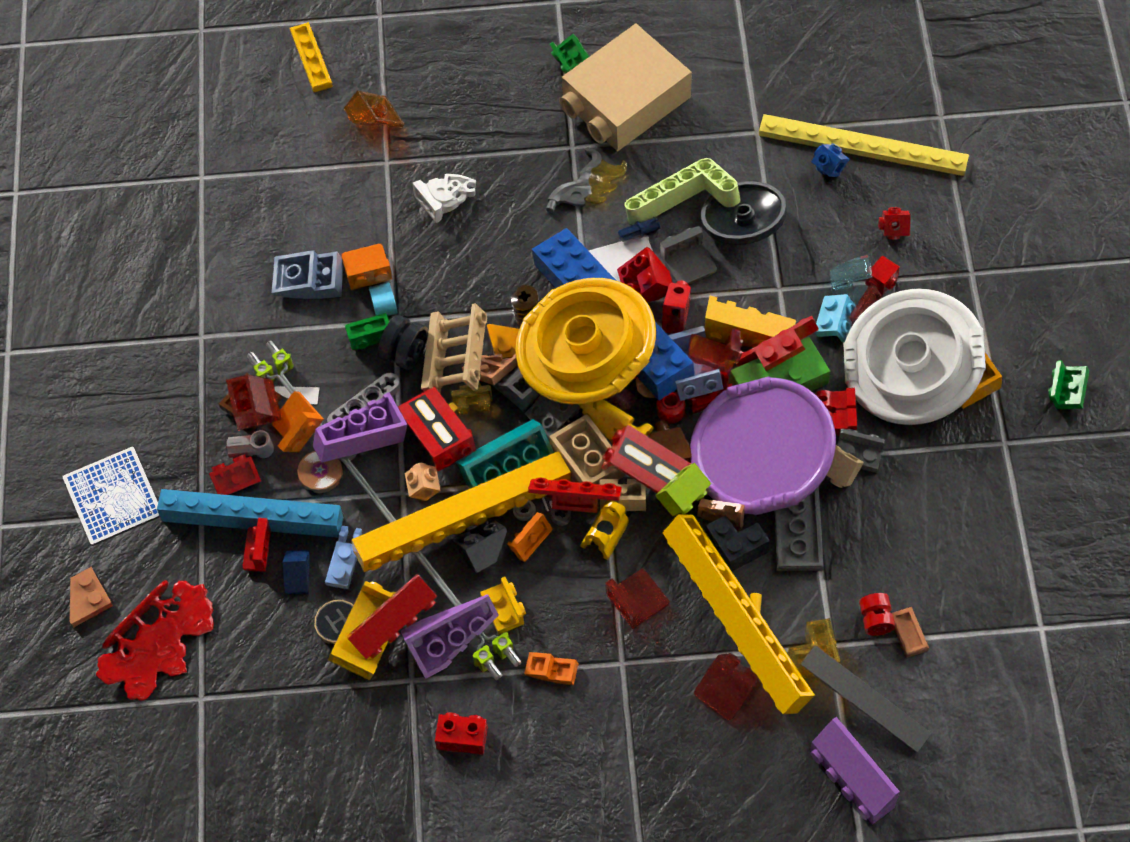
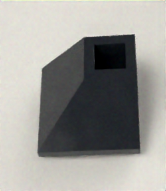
(481, 544)

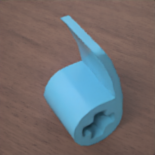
(383, 299)

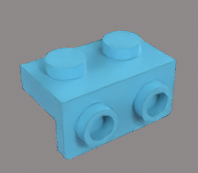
(834, 316)

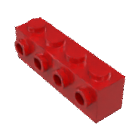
(391, 616)

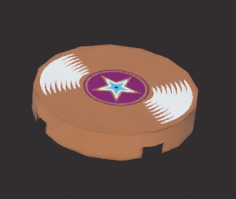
(319, 476)

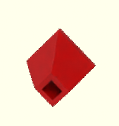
(646, 275)

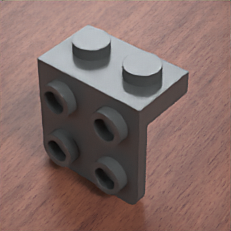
(687, 256)

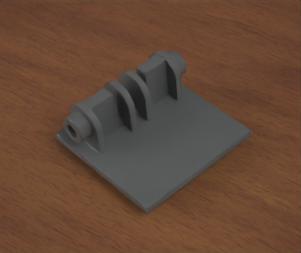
(552, 414)

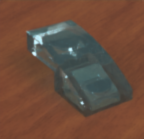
(849, 271)

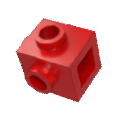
(902, 224)

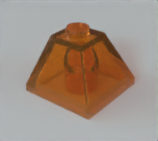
(372, 110)

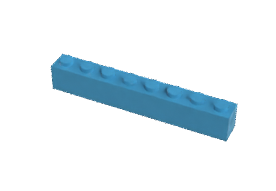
(244, 512)

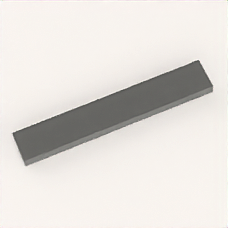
(865, 698)

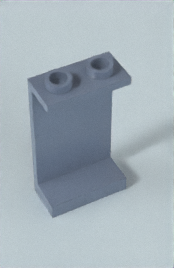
(705, 379)

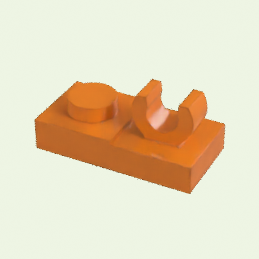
(530, 537)

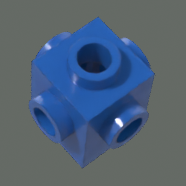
(829, 159)

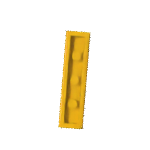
(311, 57)

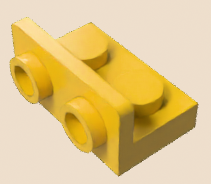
(509, 610)

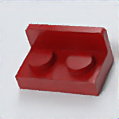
(234, 476)
(257, 546)

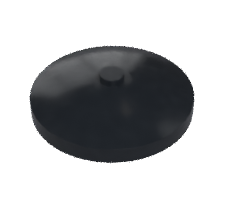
(752, 220)

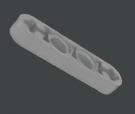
(361, 398)

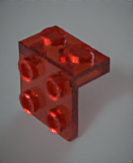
(716, 354)
(727, 685)

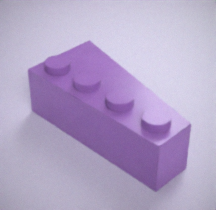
(362, 430)

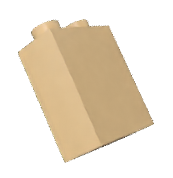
(625, 87)

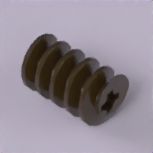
(523, 302)

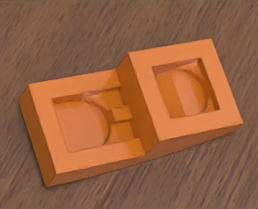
(551, 669)

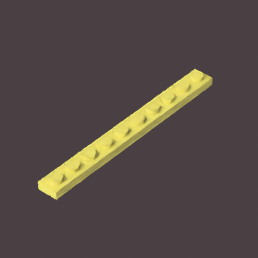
(864, 145)

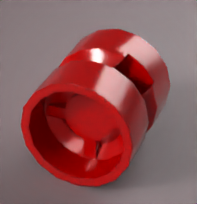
(877, 614)

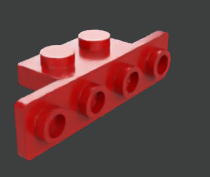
(781, 346)
(574, 495)

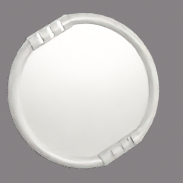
(914, 356)

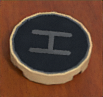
(331, 619)

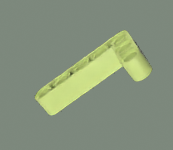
(681, 186)

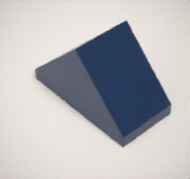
(296, 571)

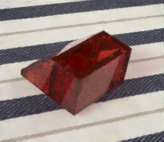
(253, 401)

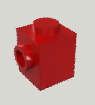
(883, 275)

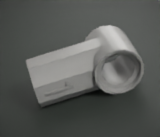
(250, 445)

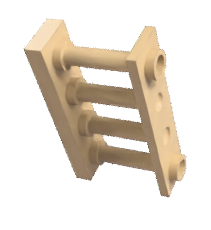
(438, 343)

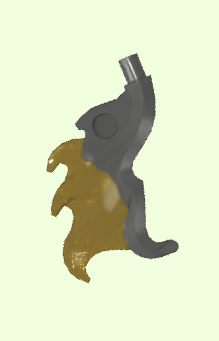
(593, 182)

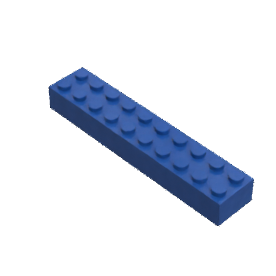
(567, 260)

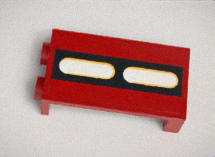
(437, 428)
(642, 459)

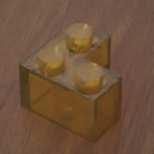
(819, 634)

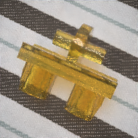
(466, 396)

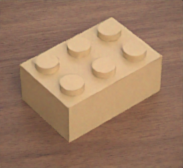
(582, 450)

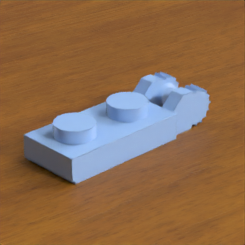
(342, 561)

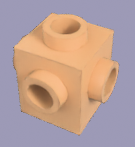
(422, 481)

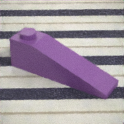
(443, 635)

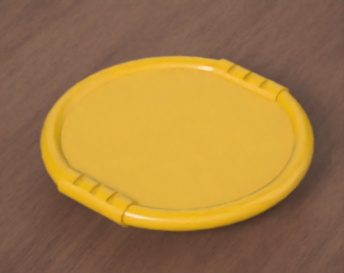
(585, 341)

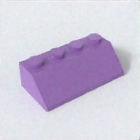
(854, 771)

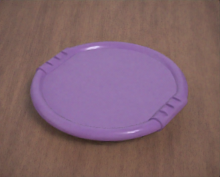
(764, 444)

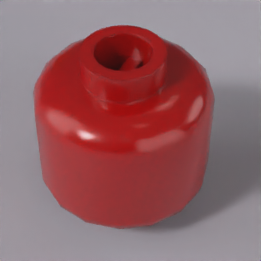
(670, 408)

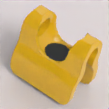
(607, 528)

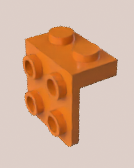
(366, 266)
(297, 423)

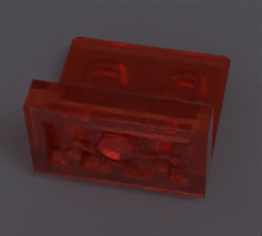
(636, 597)

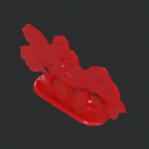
(158, 644)

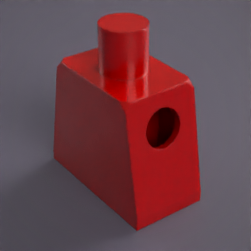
(676, 298)

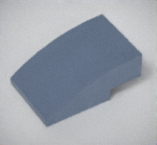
(308, 275)

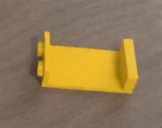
(344, 653)

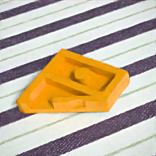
(503, 340)

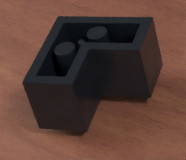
(735, 547)

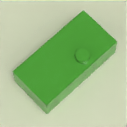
(804, 368)

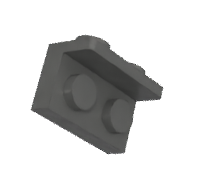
(862, 446)

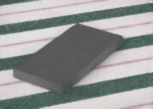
(799, 536)

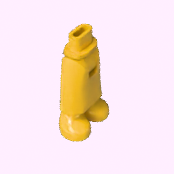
(610, 418)

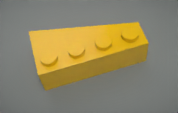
(753, 325)

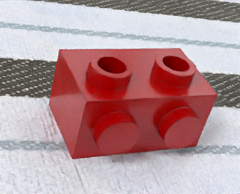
(461, 733)

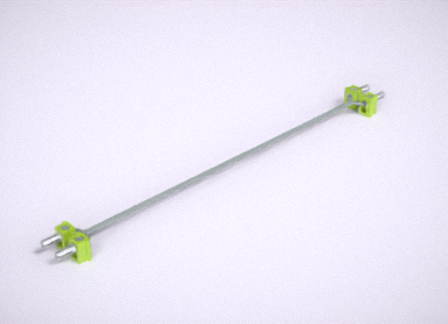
(482, 657)

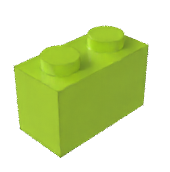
(683, 490)

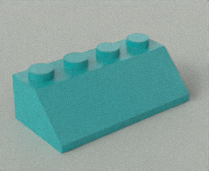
(505, 454)

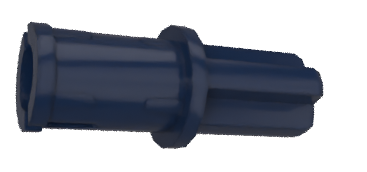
(639, 229)

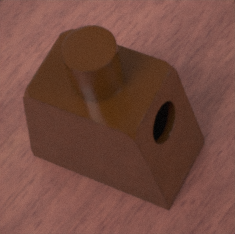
(672, 439)

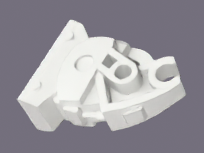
(443, 194)

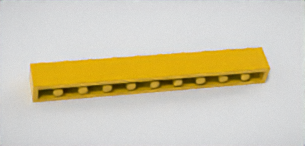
(455, 513)
(738, 615)

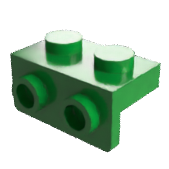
(569, 52)
(366, 331)
(1068, 386)

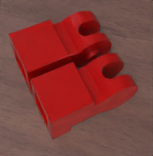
(841, 408)

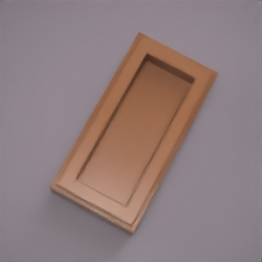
(909, 632)

